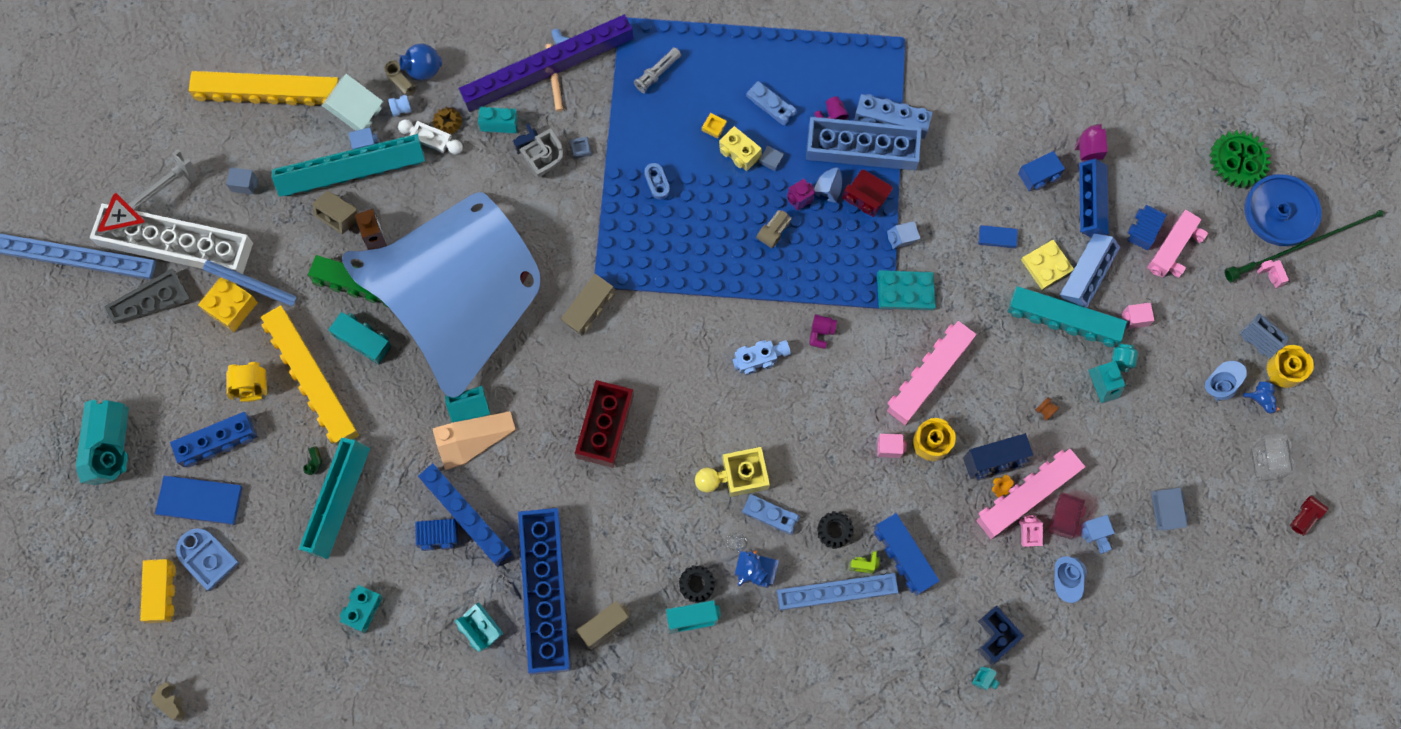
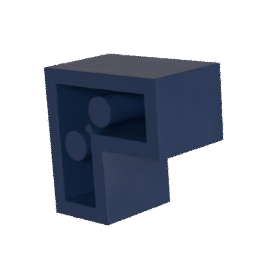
(1002, 632)

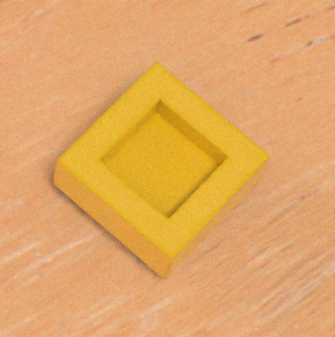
(714, 125)

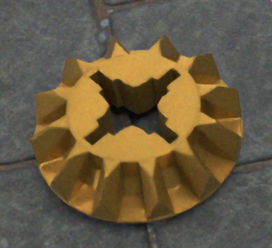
(449, 127)

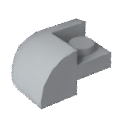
(543, 153)

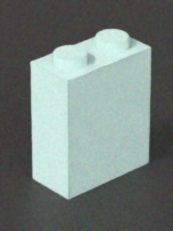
(353, 103)

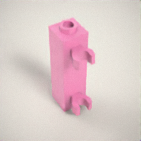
(1174, 243)

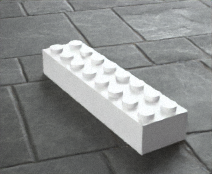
(177, 242)

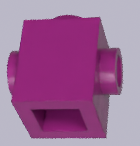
(800, 194)

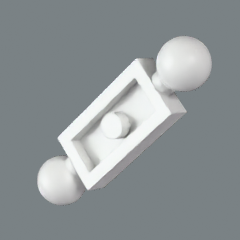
(431, 136)

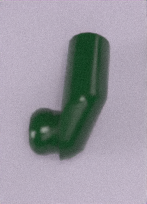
(315, 462)

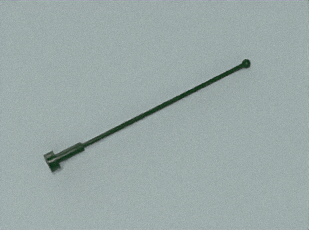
(1233, 274)

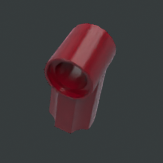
(1310, 512)

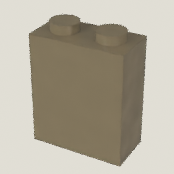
(604, 624)

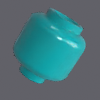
(1125, 357)

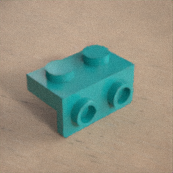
(478, 628)

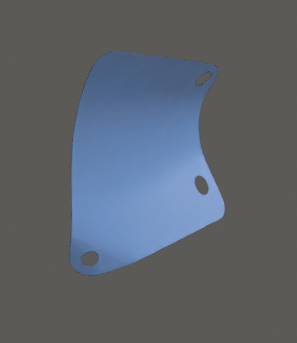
(453, 286)

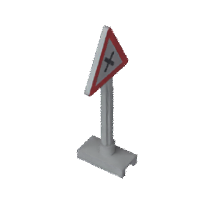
(123, 215)

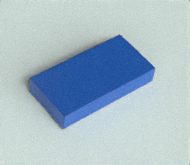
(997, 236)

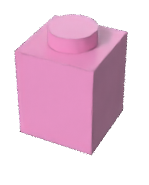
(1138, 315)
(891, 445)

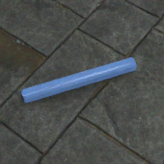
(249, 283)

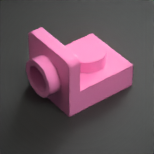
(1276, 272)
(1031, 531)

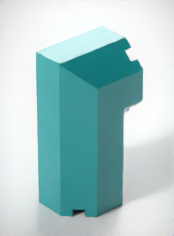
(102, 442)

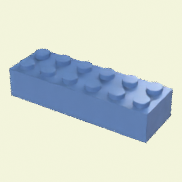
(863, 143)

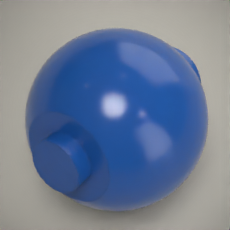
(421, 61)

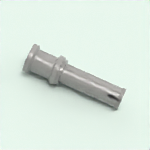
(651, 75)

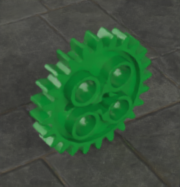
(1222, 155)

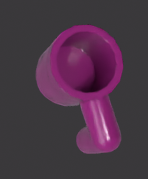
(835, 109)
(824, 326)

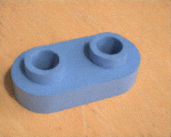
(656, 182)

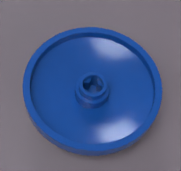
(1282, 210)

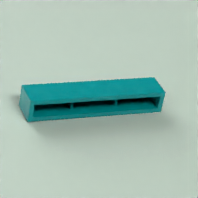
(1067, 317)
(334, 498)

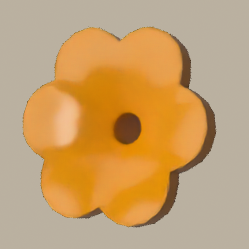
(1002, 485)

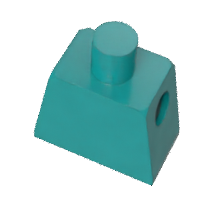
(1107, 379)

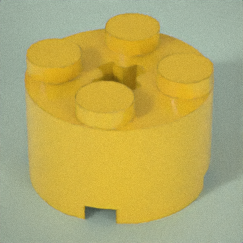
(1289, 366)
(246, 382)
(943, 435)

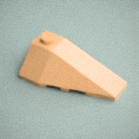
(467, 438)

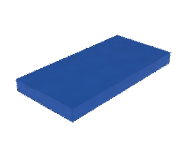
(199, 500)

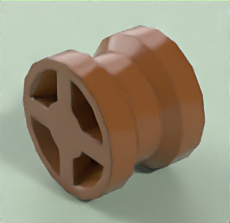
(1047, 408)

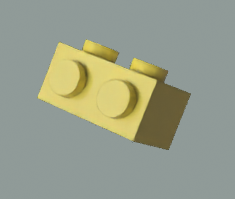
(740, 149)

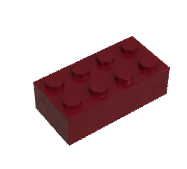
(604, 423)

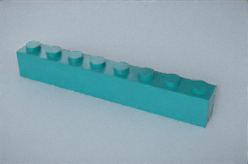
(348, 165)

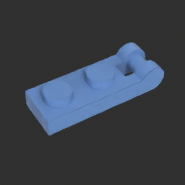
(770, 103)
(770, 514)

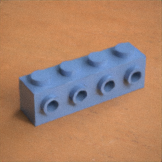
(887, 112)
(1090, 270)

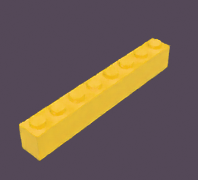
(260, 88)
(309, 376)

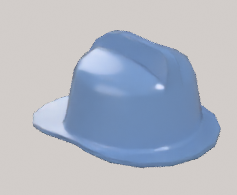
(1226, 380)
(1069, 578)

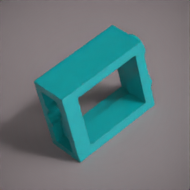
(693, 616)

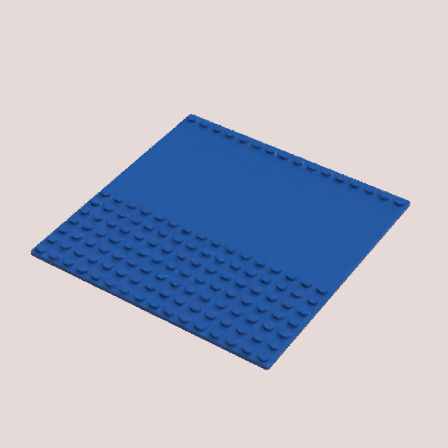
(708, 224)

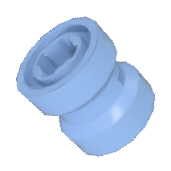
(399, 105)

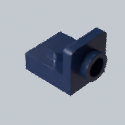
(524, 140)

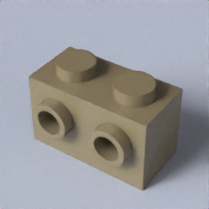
(335, 212)

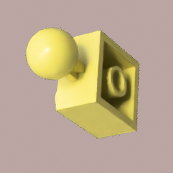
(738, 484)

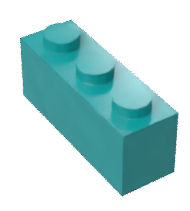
(360, 337)

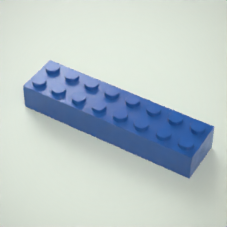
(544, 591)

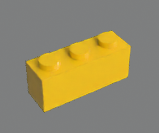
(157, 591)

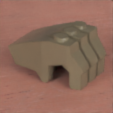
(169, 705)

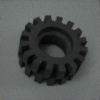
(841, 519)
(692, 572)

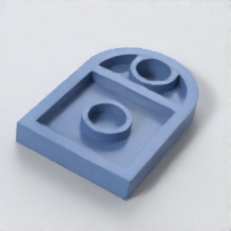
(206, 559)

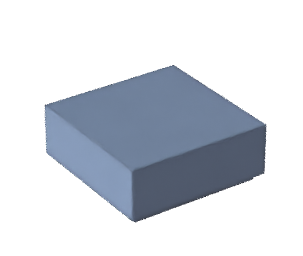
(580, 147)
(771, 158)

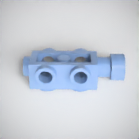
(757, 359)

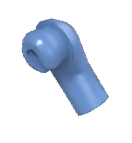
(557, 36)

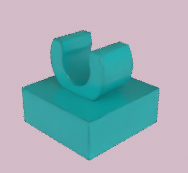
(985, 679)

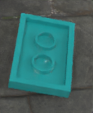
(906, 290)

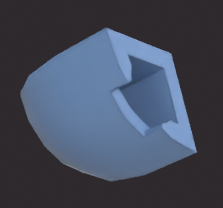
(829, 185)

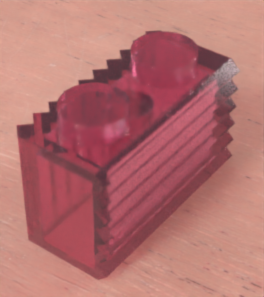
(1067, 516)

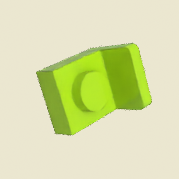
(862, 565)

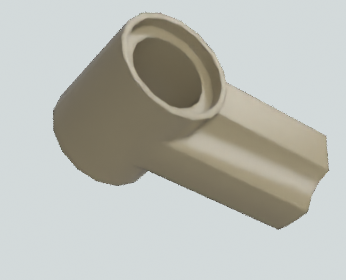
(400, 78)
(772, 231)

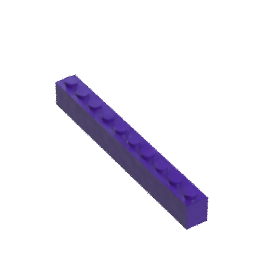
(546, 63)

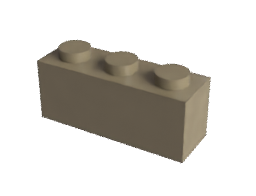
(588, 304)

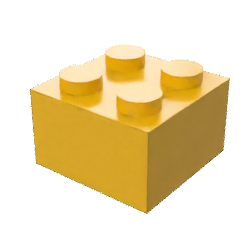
(228, 303)

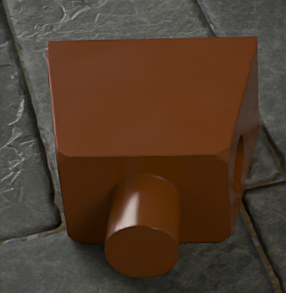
(369, 227)

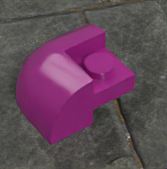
(1092, 143)

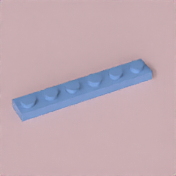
(837, 591)

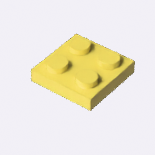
(1047, 264)

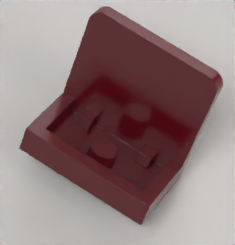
(867, 193)

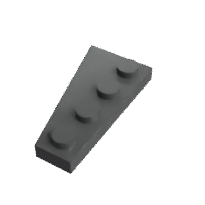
(153, 296)

